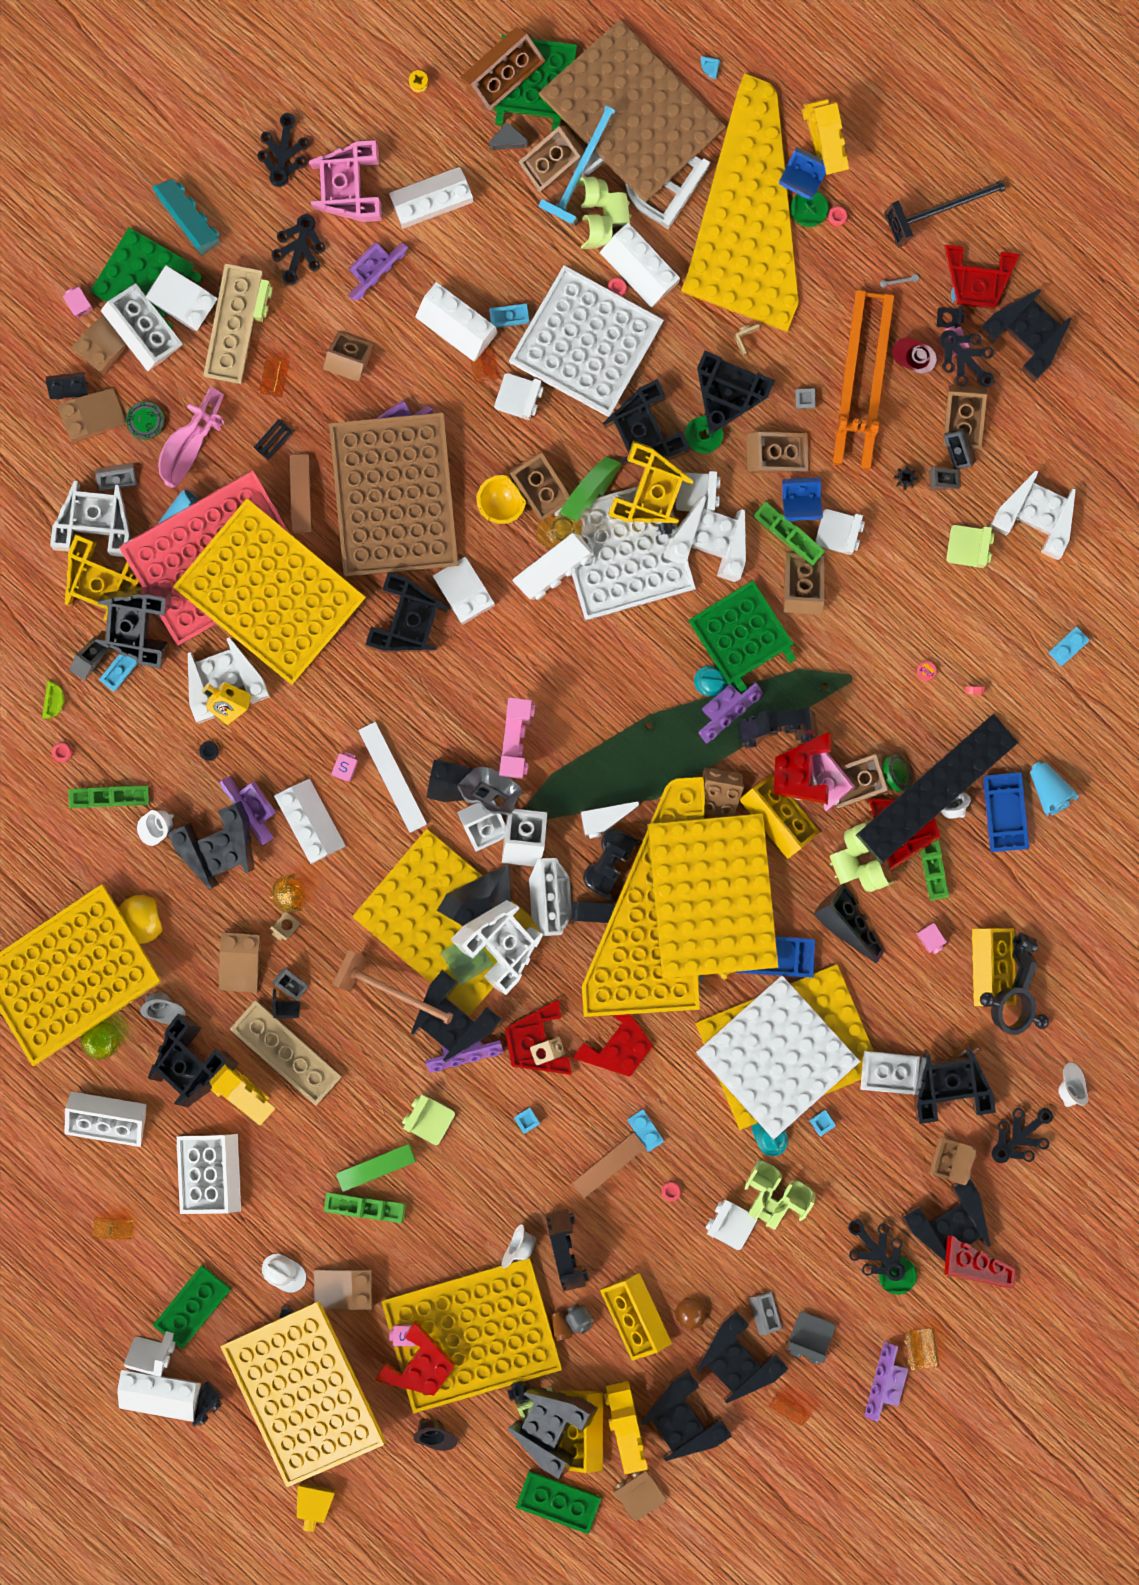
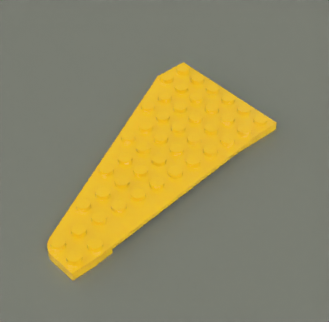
(745, 235)
(628, 962)

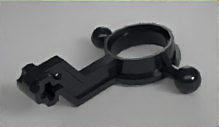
(1022, 954)

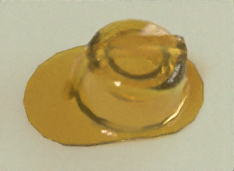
(556, 529)

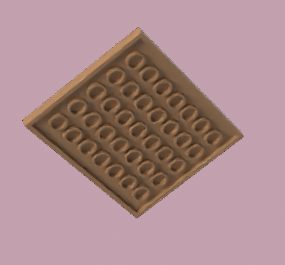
(655, 119)
(393, 494)

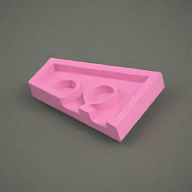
(828, 772)

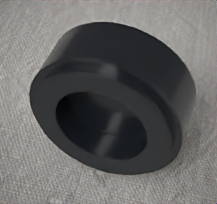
(208, 751)

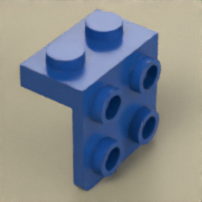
(803, 174)
(802, 499)

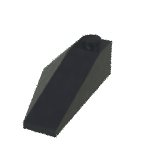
(445, 781)
(843, 918)

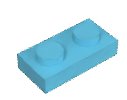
(509, 315)
(1068, 646)
(118, 672)
(645, 1130)

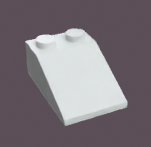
(181, 298)
(464, 591)
(602, 819)

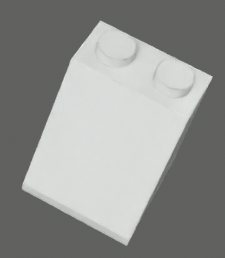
(524, 837)

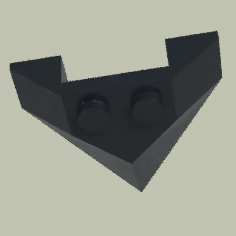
(728, 390)
(477, 897)

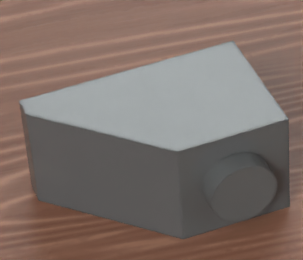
(88, 659)

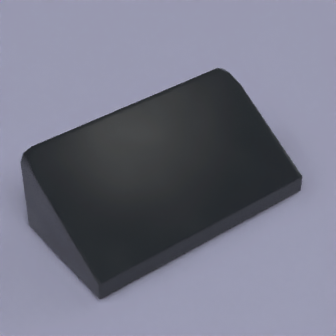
(959, 448)

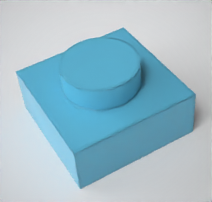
(526, 1120)
(822, 1122)

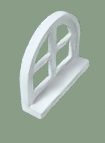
(681, 197)

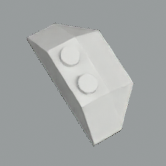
(550, 896)

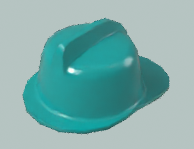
(710, 681)
(767, 1144)

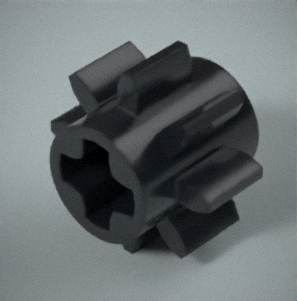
(906, 483)
(518, 1391)

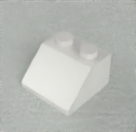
(482, 826)

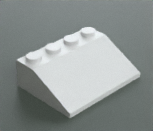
(208, 1174)

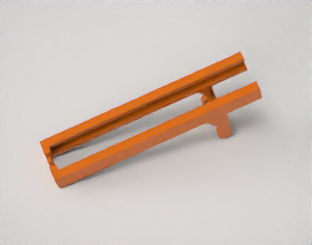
(872, 426)

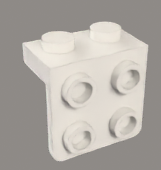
(518, 396)
(702, 486)
(839, 531)
(730, 1224)
(150, 1355)

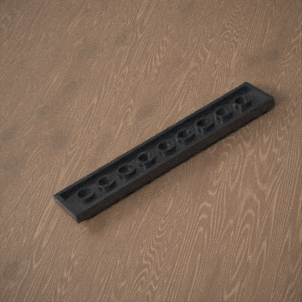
(936, 789)

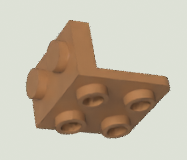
(722, 791)
(953, 1161)
(639, 1494)

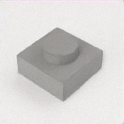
(805, 398)

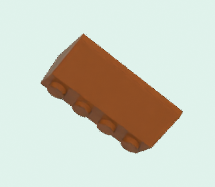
(503, 68)

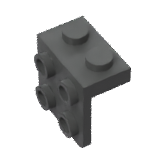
(810, 1338)

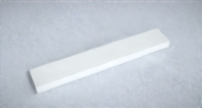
(392, 777)

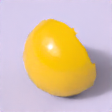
(500, 500)
(142, 917)

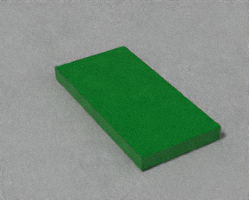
(192, 1306)
(558, 1502)

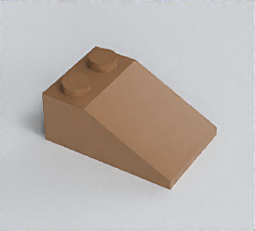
(552, 158)
(100, 345)
(966, 409)
(91, 415)
(777, 452)
(539, 485)
(803, 585)
(867, 778)
(239, 962)
(344, 1289)

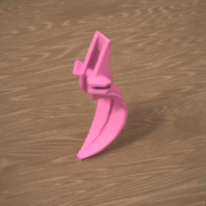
(184, 444)

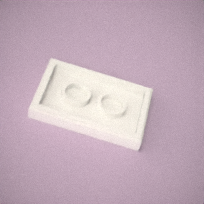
(890, 1072)

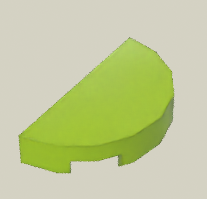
(53, 701)

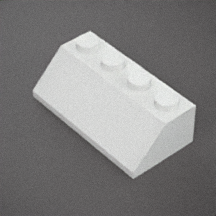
(431, 197)
(640, 265)
(455, 322)
(141, 327)
(553, 567)
(310, 821)
(105, 1119)
(158, 1395)

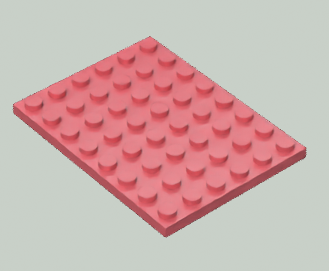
(172, 546)

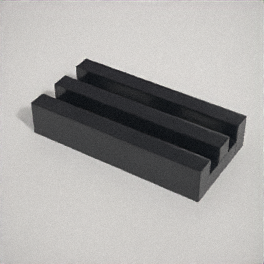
(283, 427)

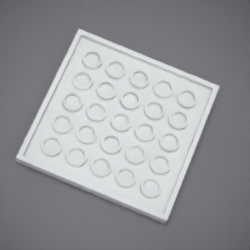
(586, 341)
(626, 562)
(777, 1057)

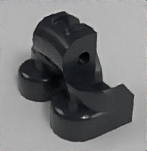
(601, 876)

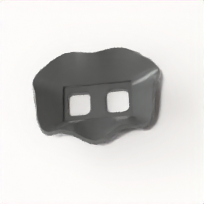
(496, 785)

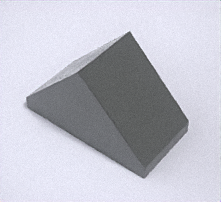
(507, 138)
(943, 479)
(290, 984)

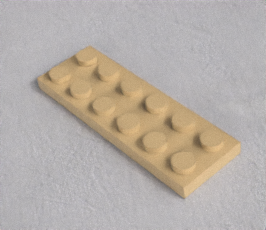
(233, 324)
(285, 1053)

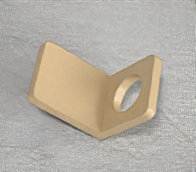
(743, 332)
(279, 932)
(553, 1048)

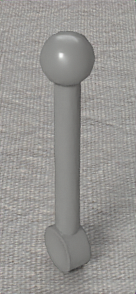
(914, 278)

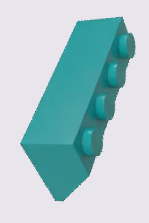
(186, 216)

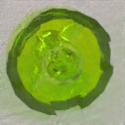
(108, 1037)

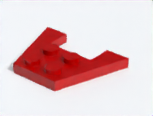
(978, 285)
(795, 769)
(919, 841)
(529, 1033)
(622, 1051)
(425, 1370)

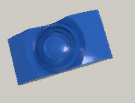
(1005, 812)
(794, 958)

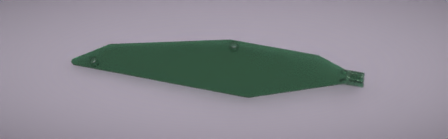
(644, 761)

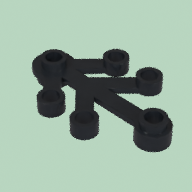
(283, 154)
(299, 246)
(964, 356)
(1019, 1137)
(878, 1253)

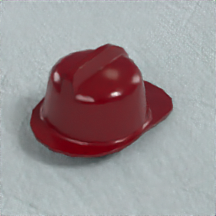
(914, 355)

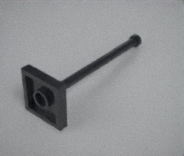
(900, 224)

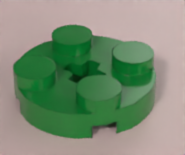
(694, 440)

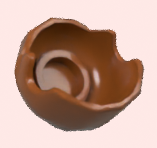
(690, 1313)

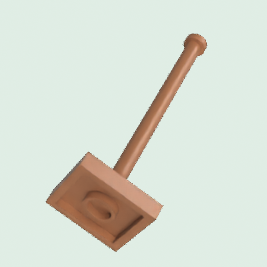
(350, 972)

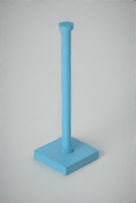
(560, 209)

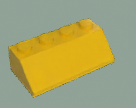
(782, 817)
(993, 962)
(636, 1317)
(588, 1443)

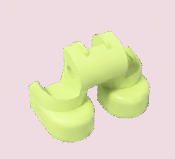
(614, 208)
(848, 866)
(796, 1196)

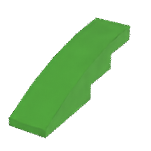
(590, 487)
(788, 533)
(108, 797)
(934, 872)
(376, 1167)
(364, 1207)

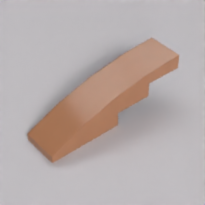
(300, 493)
(608, 1165)

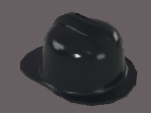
(433, 1435)

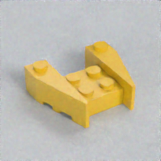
(825, 132)
(655, 490)
(90, 580)
(242, 1094)
(626, 1427)

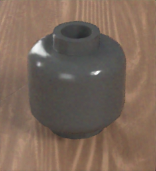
(579, 1319)

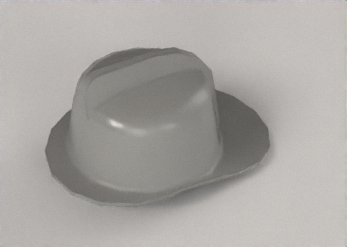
(160, 1008)

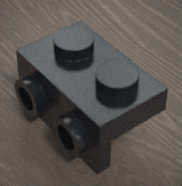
(67, 385)
(208, 1400)

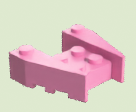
(342, 182)
(518, 713)

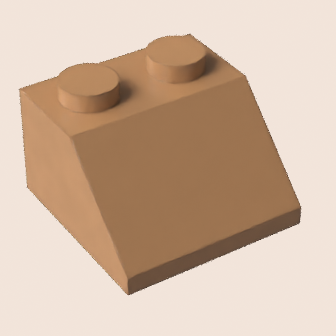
(348, 356)

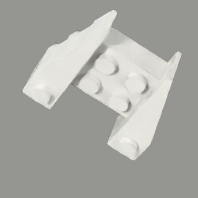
(1040, 510)
(94, 515)
(713, 535)
(227, 667)
(503, 939)

